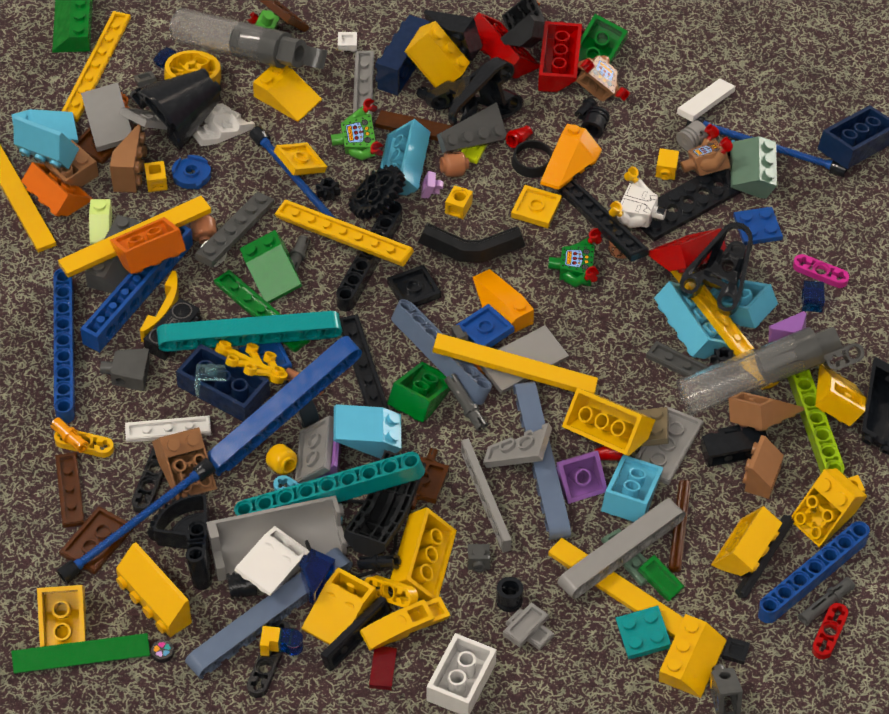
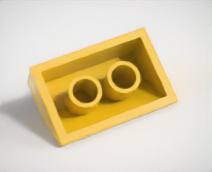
(436, 55)
(748, 542)
(692, 656)

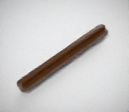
(679, 531)

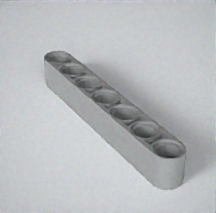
(621, 548)

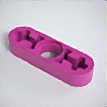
(817, 264)

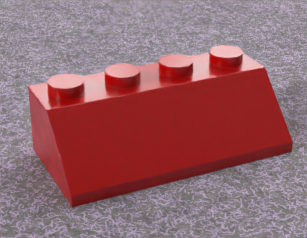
(490, 32)
(559, 55)
(683, 251)

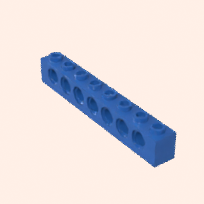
(127, 299)

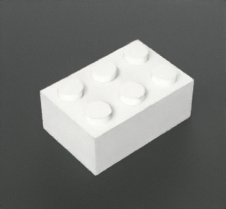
(461, 674)

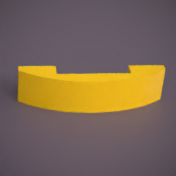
(172, 296)

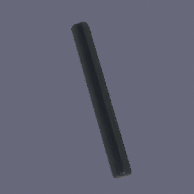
(750, 579)

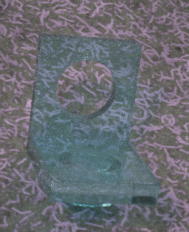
(208, 372)

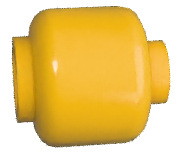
(281, 459)

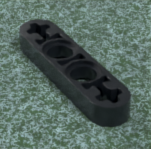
(147, 477)
(272, 661)

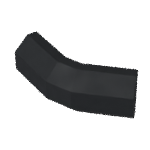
(524, 24)
(471, 250)
(380, 516)

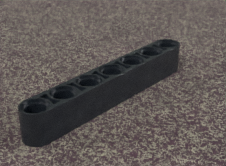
(364, 263)

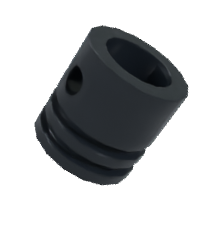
(596, 121)
(239, 586)
(509, 594)

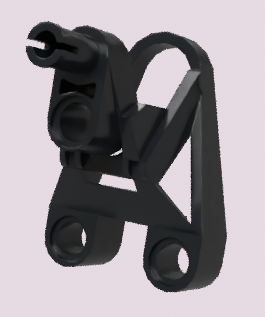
(461, 96)
(734, 254)

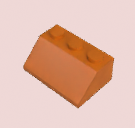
(53, 192)
(148, 245)

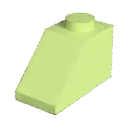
(99, 219)

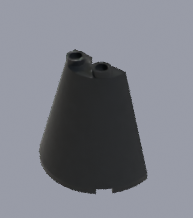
(180, 103)
(876, 415)

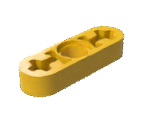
(96, 451)
(398, 589)

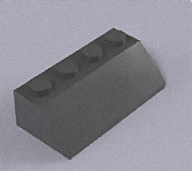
(110, 273)

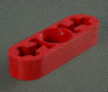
(829, 623)

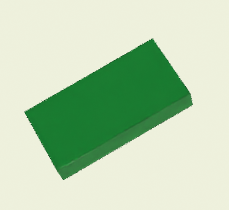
(660, 578)

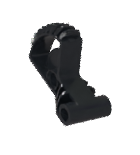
(188, 534)

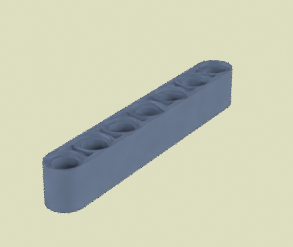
(423, 335)

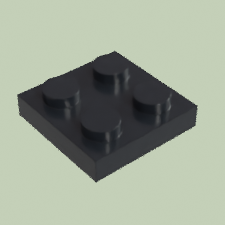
(414, 285)

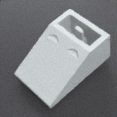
(272, 561)

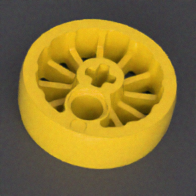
(190, 61)

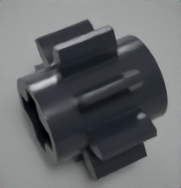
(328, 189)
(721, 355)

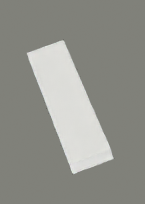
(705, 100)
(155, 429)

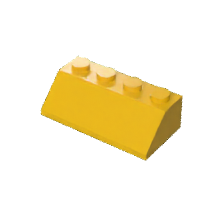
(607, 422)
(424, 553)
(153, 591)

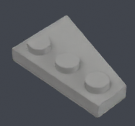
(518, 451)

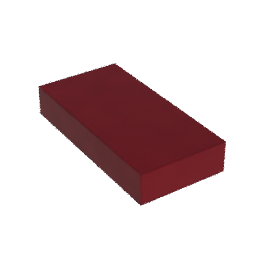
(383, 668)

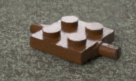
(432, 481)

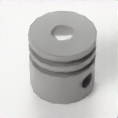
(690, 135)

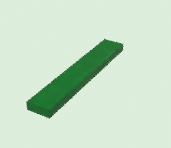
(250, 301)
(80, 653)

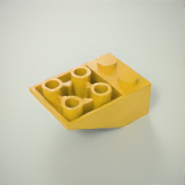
(839, 397)
(827, 506)
(338, 605)

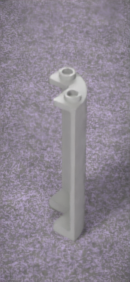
(310, 520)

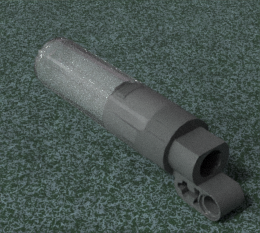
(243, 40)
(764, 366)

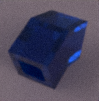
(162, 56)

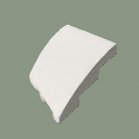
(221, 125)

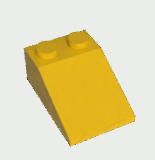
(285, 92)
(61, 615)

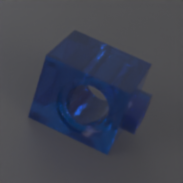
(813, 296)

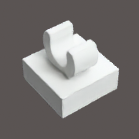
(347, 41)

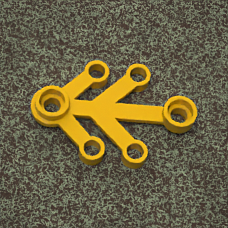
(274, 372)

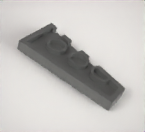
(476, 130)

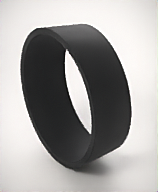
(531, 172)

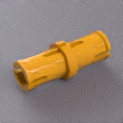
(69, 435)

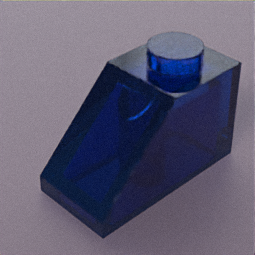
(315, 572)

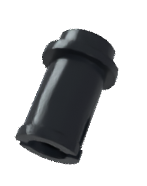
(587, 103)

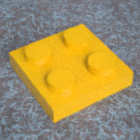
(300, 159)
(536, 206)

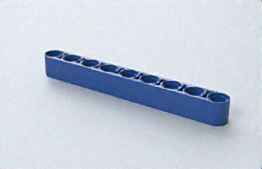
(64, 347)
(284, 404)

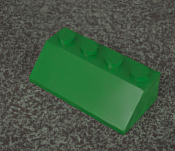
(72, 26)

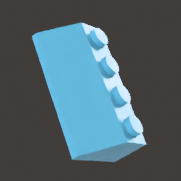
(407, 150)
(688, 322)

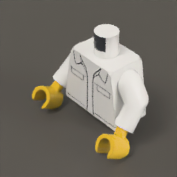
(638, 203)

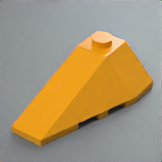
(571, 156)
(504, 299)

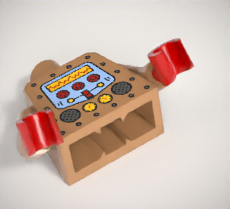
(600, 78)
(710, 155)

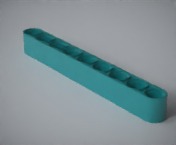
(249, 330)
(344, 484)

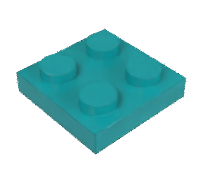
(643, 632)

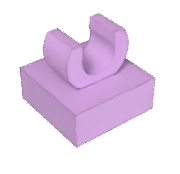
(431, 185)

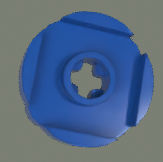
(195, 180)

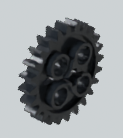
(377, 192)

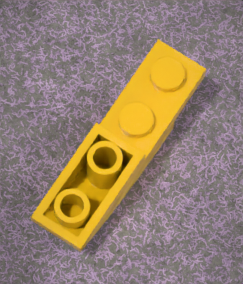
(403, 622)

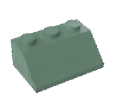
(754, 166)

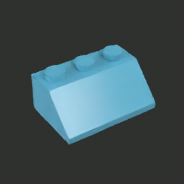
(43, 143)

